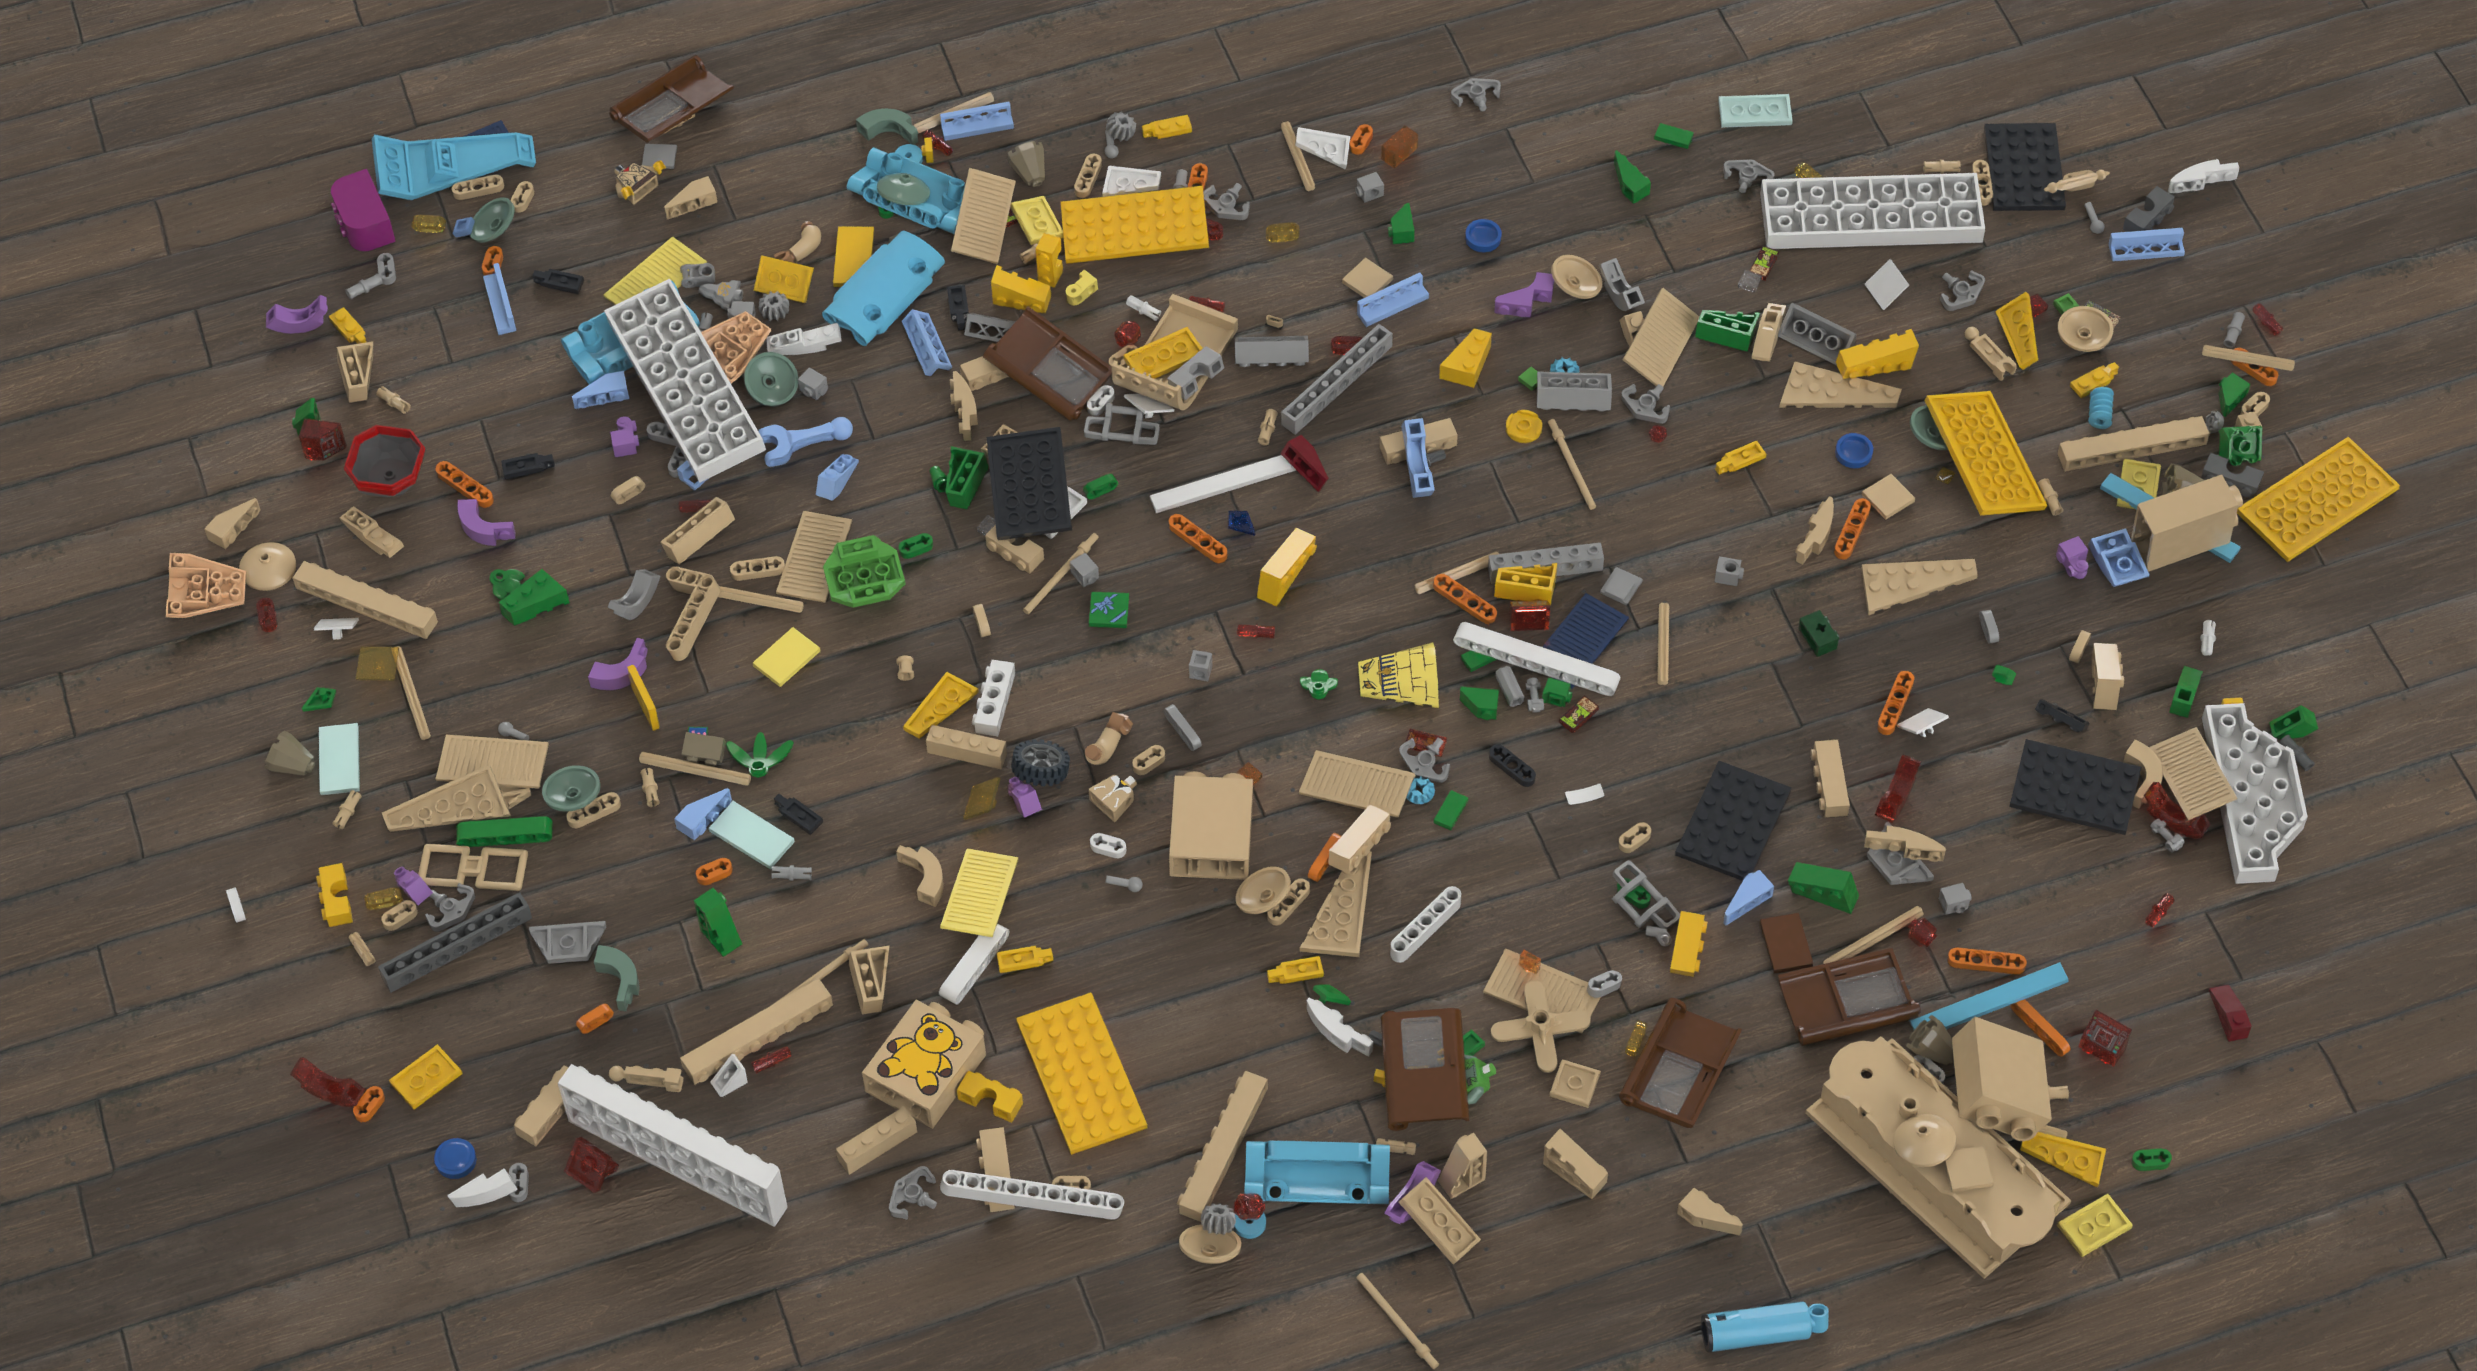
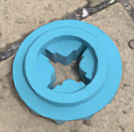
(1568, 363)
(1427, 793)

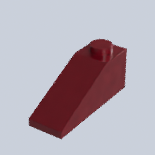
(1305, 461)
(2231, 1013)

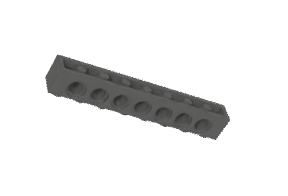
(455, 942)

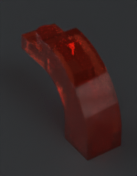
(1899, 789)
(2166, 810)
(334, 1090)

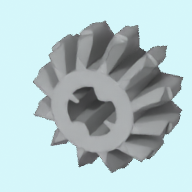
(1121, 126)
(774, 306)
(1218, 1219)

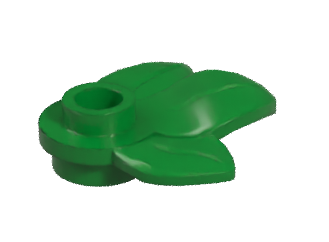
(508, 583)
(1318, 683)

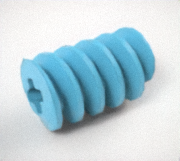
(2101, 407)

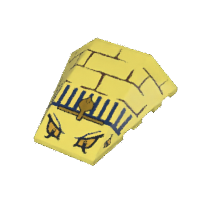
(1402, 676)

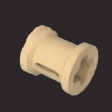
(905, 668)

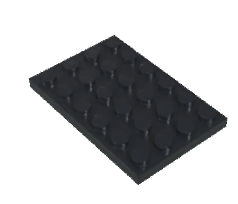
(2022, 164)
(1029, 483)
(2075, 787)
(1733, 821)

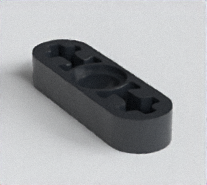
(1515, 773)

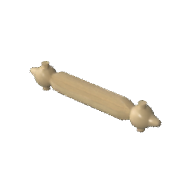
(2076, 181)

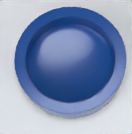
(1483, 235)
(1854, 450)
(455, 1158)

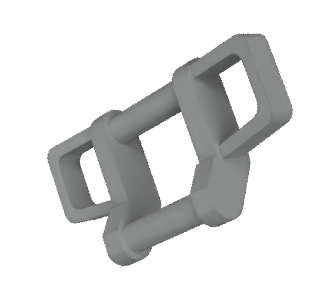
(1106, 434)
(1651, 912)

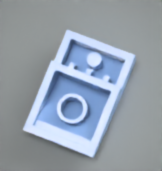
(2118, 557)

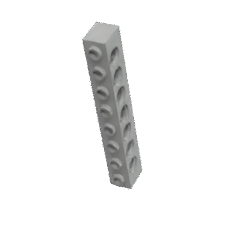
(1336, 379)

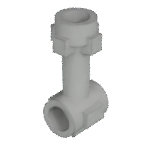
(1535, 703)
(2173, 843)

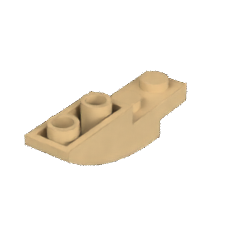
(1768, 332)
(964, 404)
(1818, 531)
(370, 533)
(1913, 844)

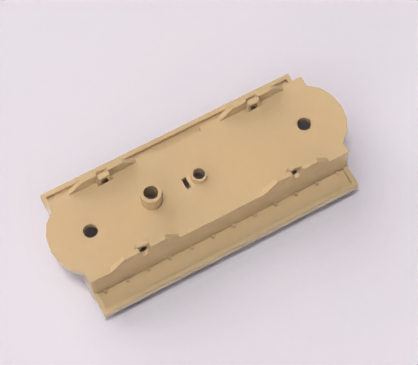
(1900, 1082)

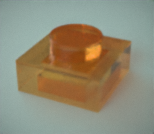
(1250, 772)
(1529, 962)

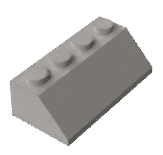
(1271, 350)
(1574, 391)

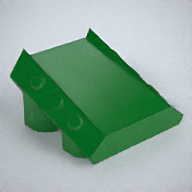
(2241, 444)

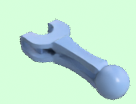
(792, 440)

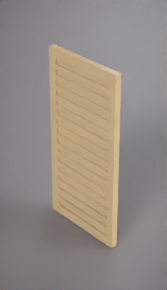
(983, 216)
(1661, 338)
(810, 549)
(512, 761)
(2193, 773)
(1356, 783)
(1562, 990)

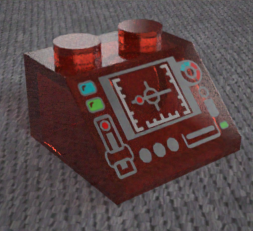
(321, 439)
(1529, 615)
(2105, 1038)

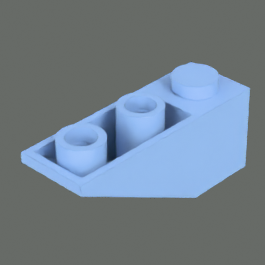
(604, 390)
(835, 477)
(699, 814)

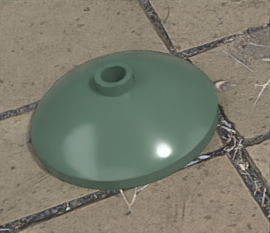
(903, 189)
(492, 220)
(777, 370)
(1925, 429)
(571, 788)

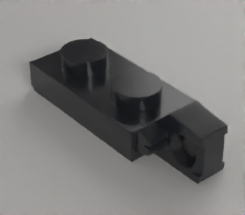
(559, 280)
(958, 305)
(526, 465)
(2061, 715)
(798, 813)

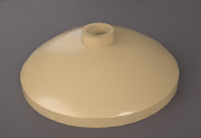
(1576, 277)
(2086, 322)
(268, 573)
(1263, 890)
(1924, 1148)
(1209, 1247)

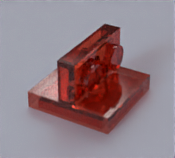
(589, 1164)

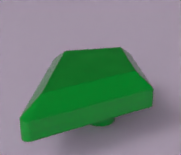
(320, 699)
(1331, 994)

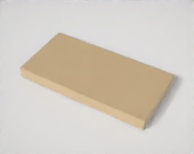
(1439, 1220)

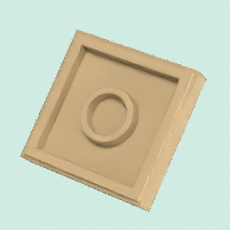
(1575, 1083)

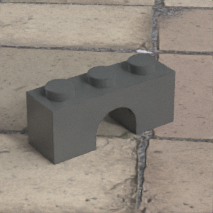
(2158, 205)
(2247, 481)

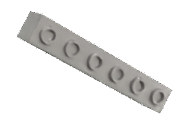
(1570, 559)

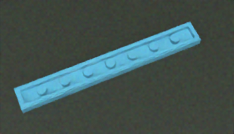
(2121, 489)
(1998, 997)

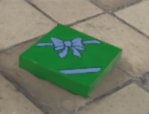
(1109, 609)

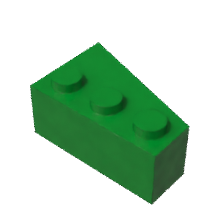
(1727, 329)
(964, 476)
(533, 597)
(1824, 885)
(717, 922)

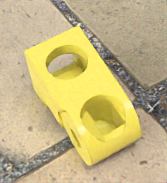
(1081, 289)

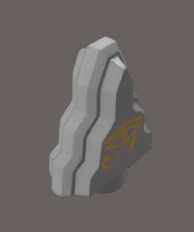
(723, 293)

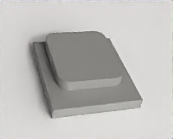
(658, 152)
(1621, 586)

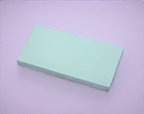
(1755, 110)
(339, 759)
(751, 835)

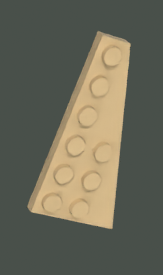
(1828, 389)
(1906, 581)
(461, 800)
(1341, 917)

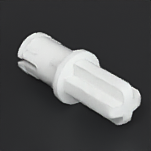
(1143, 307)
(2208, 637)

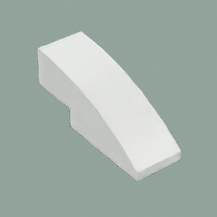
(483, 1190)

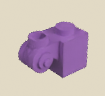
(624, 440)
(2073, 557)
(1024, 797)
(412, 885)

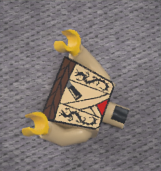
(637, 180)

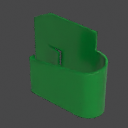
(2003, 675)

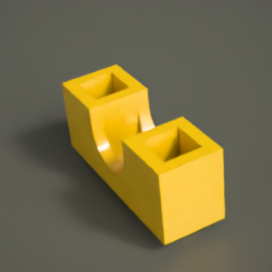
(1048, 266)
(336, 909)
(976, 1087)

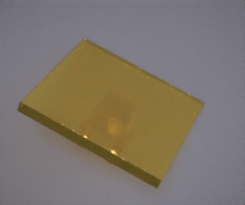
(377, 663)
(982, 798)

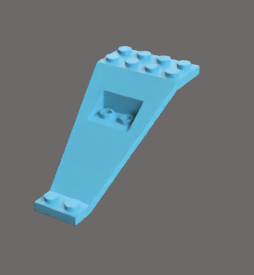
(431, 165)

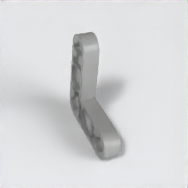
(657, 436)

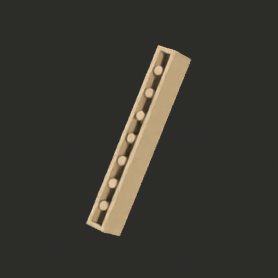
(2133, 443)
(365, 599)
(757, 1031)
(1223, 1145)

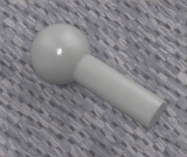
(1111, 150)
(2096, 225)
(506, 729)
(1134, 883)

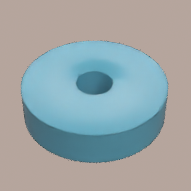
(911, 151)
(1250, 1230)

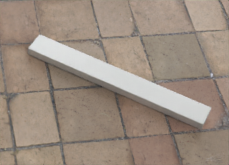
(1220, 483)

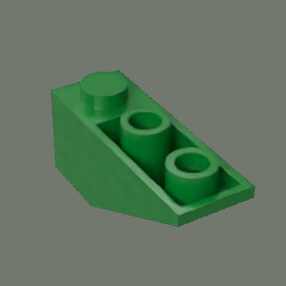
(1632, 182)
(2185, 691)

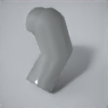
(1660, 933)

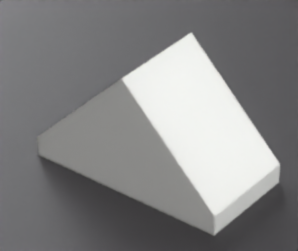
(729, 1077)

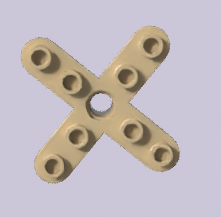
(1541, 1033)

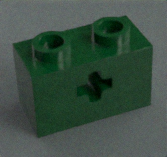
(1818, 633)

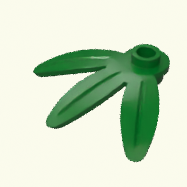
(759, 765)

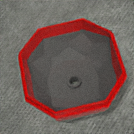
(385, 453)

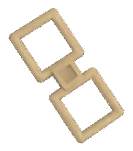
(473, 866)

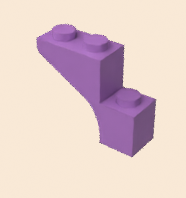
(1521, 301)
(1422, 1170)

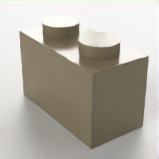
(703, 748)

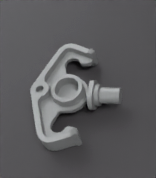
(1476, 91)
(1748, 172)
(1225, 204)
(1965, 293)
(1644, 406)
(1424, 761)
(452, 909)
(908, 1190)

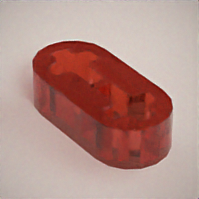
(1213, 226)
(1346, 342)
(271, 614)

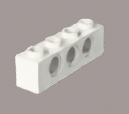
(991, 723)

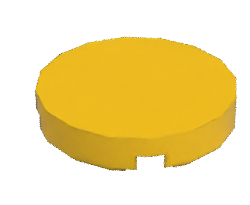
(1523, 426)

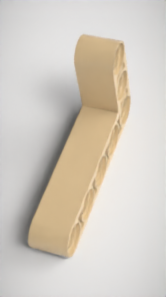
(703, 593)

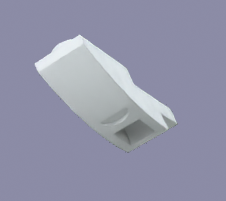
(2199, 174)
(800, 342)
(1331, 1026)

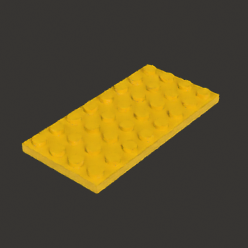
(1134, 224)
(1985, 453)
(2317, 499)
(1081, 1073)

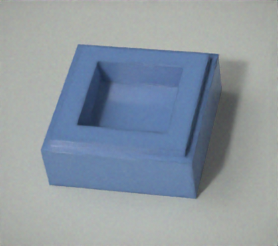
(463, 227)

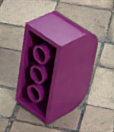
(361, 212)

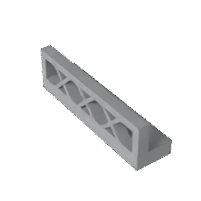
(990, 321)

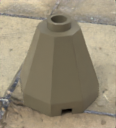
(1028, 162)
(2178, 478)
(289, 756)
(1932, 1041)

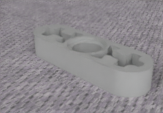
(1182, 727)

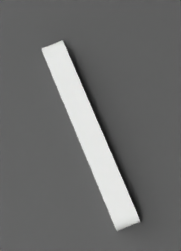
(1537, 659)
(1022, 1197)

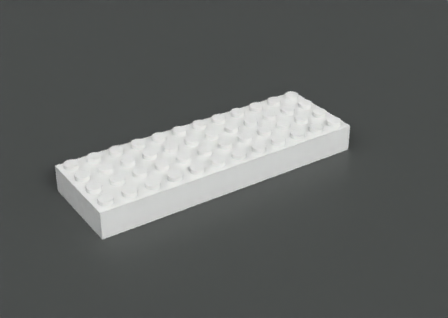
(1872, 211)
(685, 380)
(673, 1144)

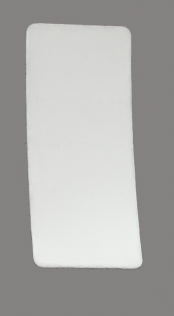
(1584, 795)

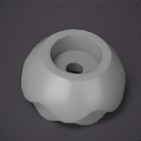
(2214, 421)

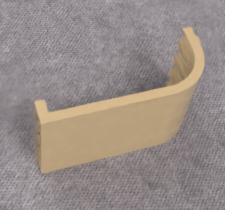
(1210, 330)

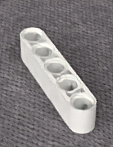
(1421, 931)
(972, 965)

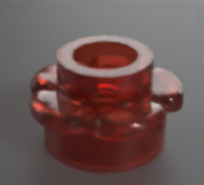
(1658, 437)

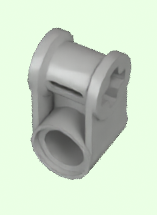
(696, 274)

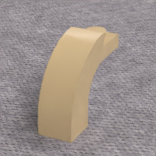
(2151, 768)
(932, 884)

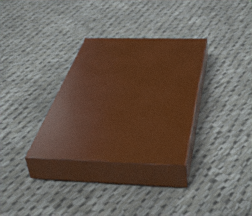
(1786, 943)

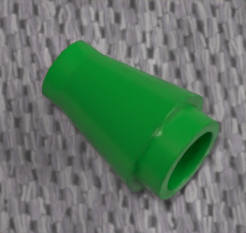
(939, 478)

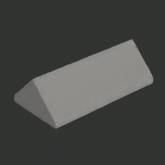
(1815, 333)

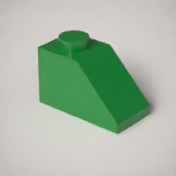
(1402, 226)
(2232, 392)
(307, 411)
(1480, 701)
(2295, 723)

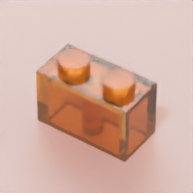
(1399, 146)

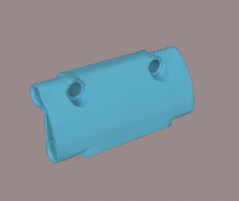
(945, 191)
(884, 287)
(597, 349)
(1318, 1171)

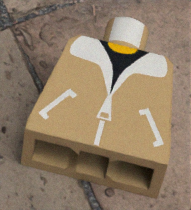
(1113, 795)

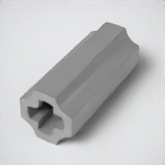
(1509, 686)

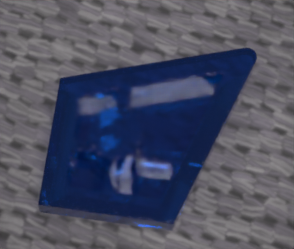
(1241, 522)

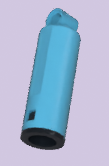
(1762, 1325)

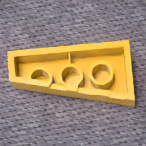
(1878, 356)
(1285, 566)

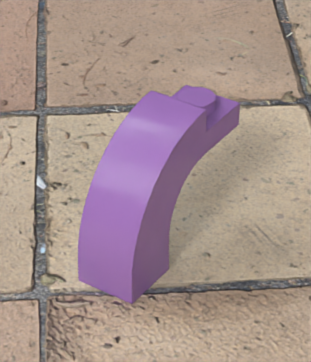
(297, 320)
(480, 530)
(616, 675)

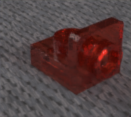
(2038, 305)

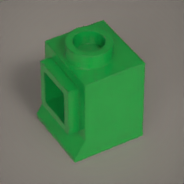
(1557, 692)

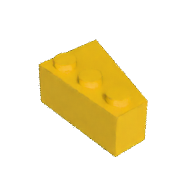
(1018, 292)
(1467, 359)
(1526, 583)
(1688, 944)

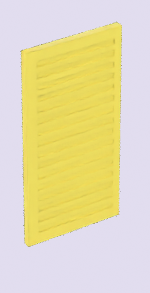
(655, 269)
(979, 893)

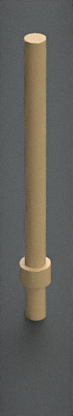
(1559, 438)
(1083, 548)
(831, 967)
(1421, 1349)

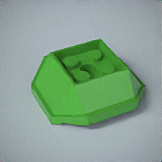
(861, 559)

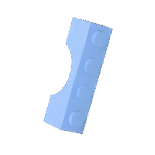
(1419, 472)

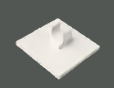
(1886, 284)
(1148, 405)
(336, 625)
(1923, 721)

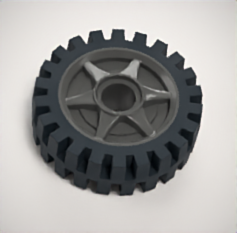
(1040, 762)

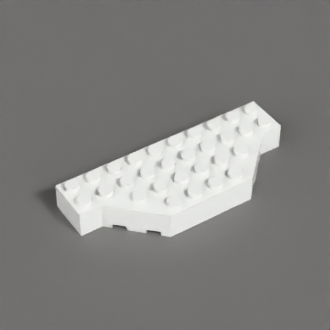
(2267, 790)

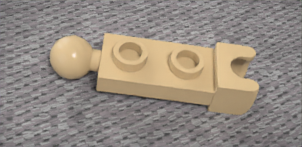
(1990, 353)
(652, 1077)

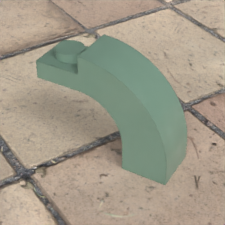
(887, 120)
(617, 963)

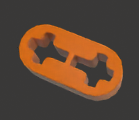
(1364, 140)
(488, 261)
(714, 871)
(594, 1018)
(371, 1105)

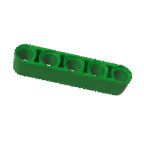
(504, 831)

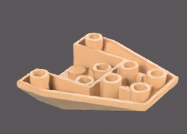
(736, 342)
(202, 586)

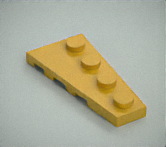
(2019, 329)
(940, 703)
(2070, 1156)

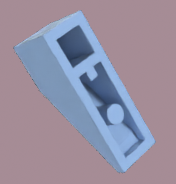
(1751, 893)

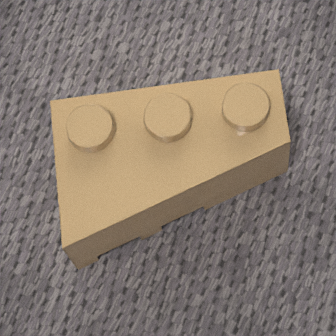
(355, 368)
(2106, 675)
(869, 976)
(1574, 1164)
(1464, 1166)

